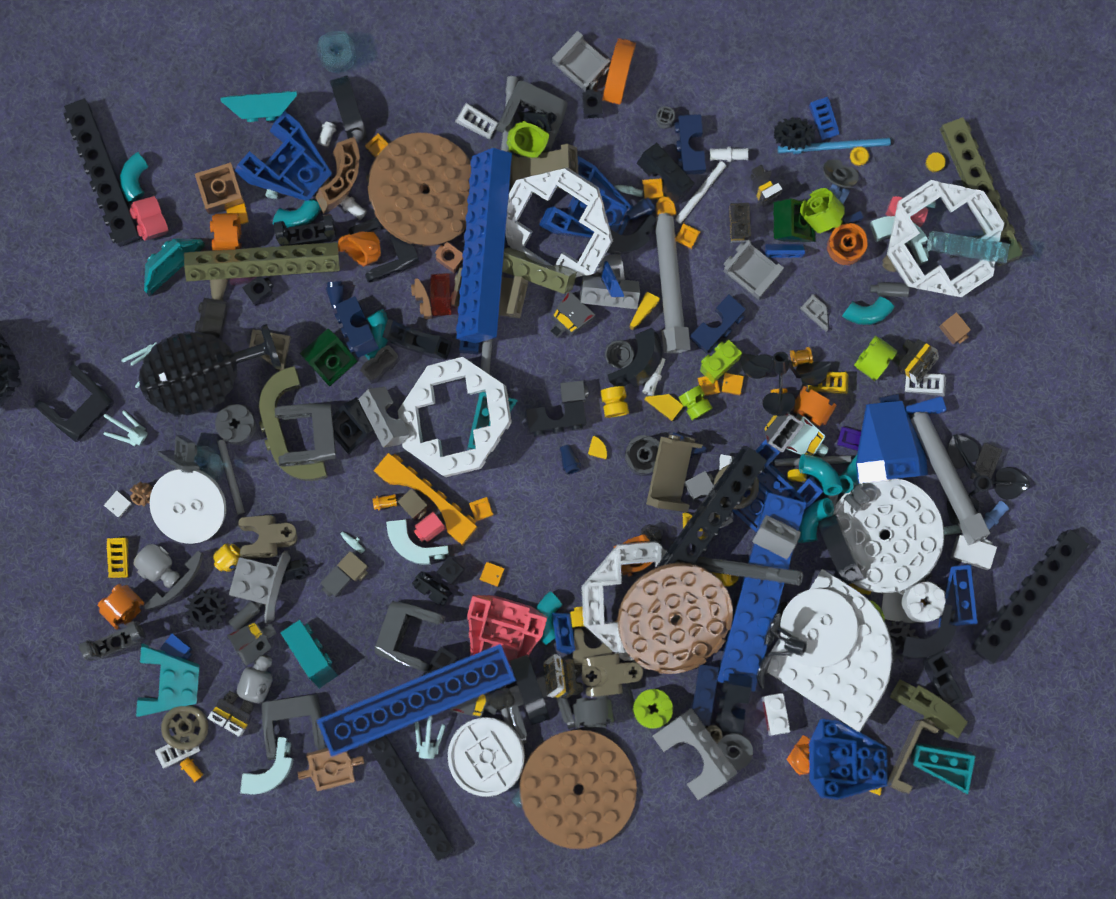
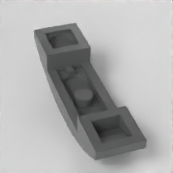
(193, 564)

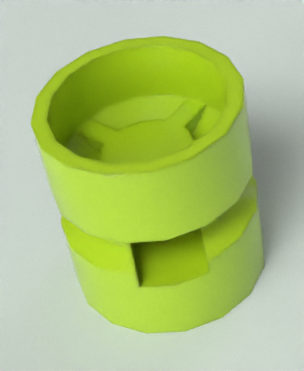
(695, 402)

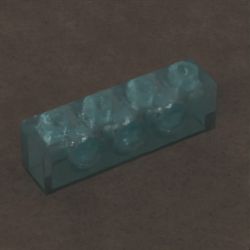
(968, 247)

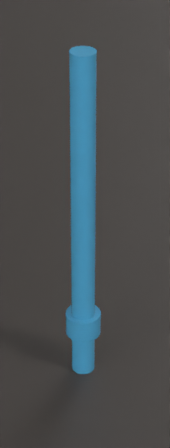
(837, 145)

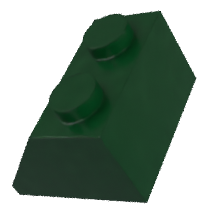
(790, 224)
(328, 357)

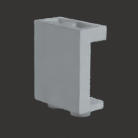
(581, 62)
(752, 269)

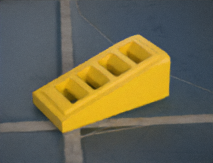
(646, 306)
(844, 389)
(114, 541)

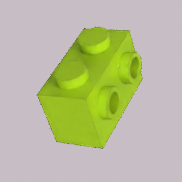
(721, 361)

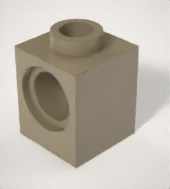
(413, 504)
(353, 567)

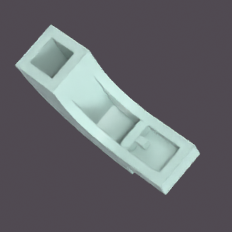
(882, 230)
(401, 542)
(272, 778)

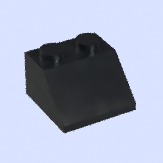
(351, 426)

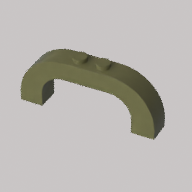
(275, 387)

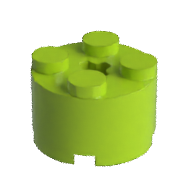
(822, 210)
(875, 358)
(641, 709)

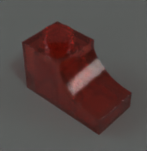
(440, 294)

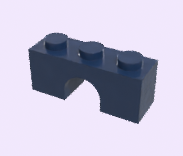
(689, 127)
(707, 337)
(360, 338)
(705, 692)

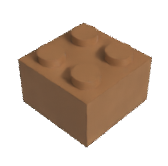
(219, 188)

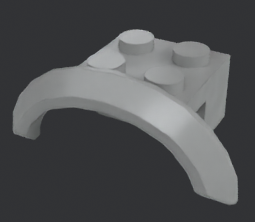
(259, 582)

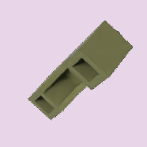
(552, 277)

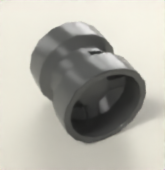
(665, 121)
(857, 498)

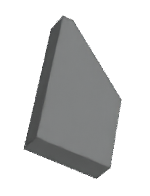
(816, 311)

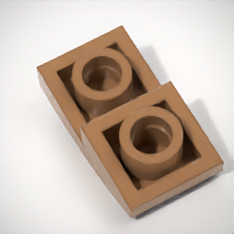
(421, 295)

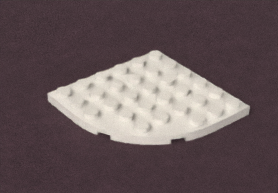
(857, 682)

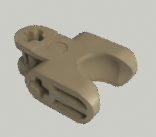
(270, 536)
(582, 651)
(612, 674)

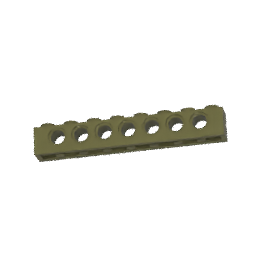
(964, 167)
(261, 261)

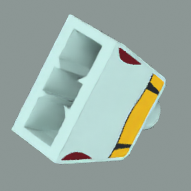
(808, 440)

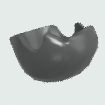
(625, 352)

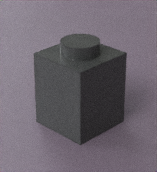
(573, 392)
(335, 582)

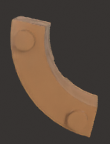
(347, 163)

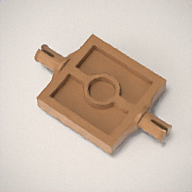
(329, 770)

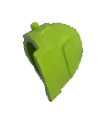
(527, 140)

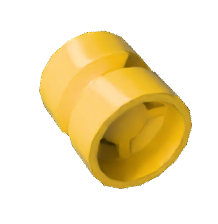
(614, 401)

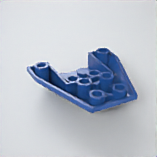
(889, 445)
(845, 761)

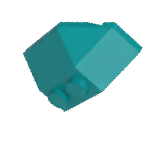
(259, 105)
(168, 261)

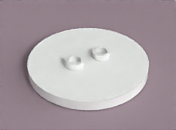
(188, 506)
(826, 625)
(486, 756)

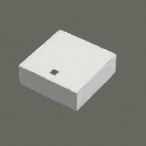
(117, 504)

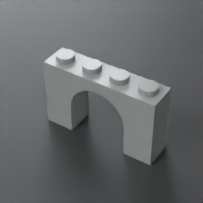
(716, 765)

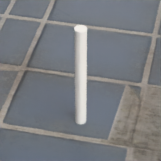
(701, 191)

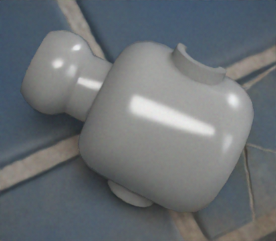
(155, 564)
(256, 680)

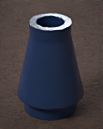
(641, 209)
(335, 292)
(569, 460)

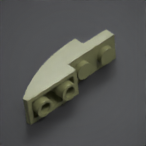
(929, 706)

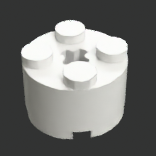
(933, 596)

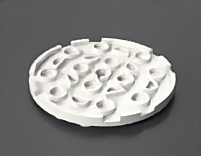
(913, 541)

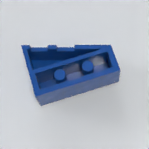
(961, 595)

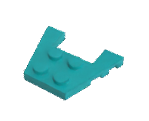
(177, 682)

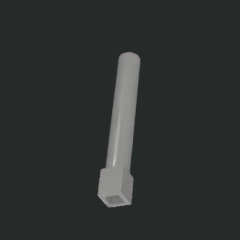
(675, 335)
(971, 523)

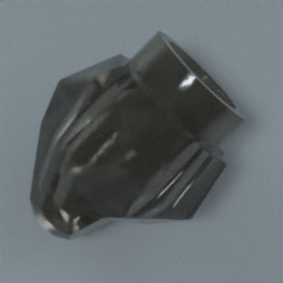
(652, 532)
(500, 698)

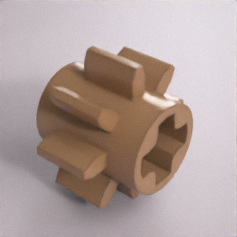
(141, 493)

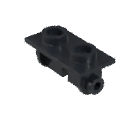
(541, 120)
(298, 570)
(425, 582)

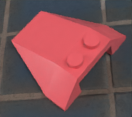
(506, 623)

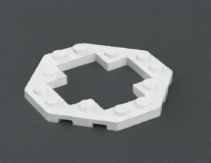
(593, 217)
(905, 230)
(485, 438)
(610, 574)

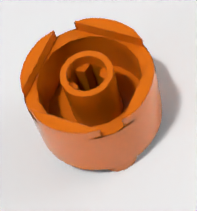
(226, 231)
(840, 236)
(814, 406)
(120, 606)

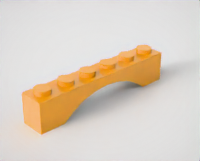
(395, 473)

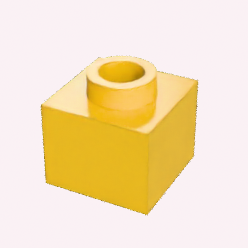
(577, 617)

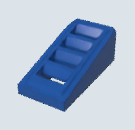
(828, 109)
(931, 406)

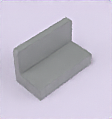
(776, 537)

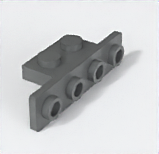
(183, 455)

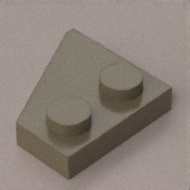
(280, 342)

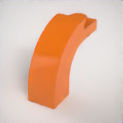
(618, 71)

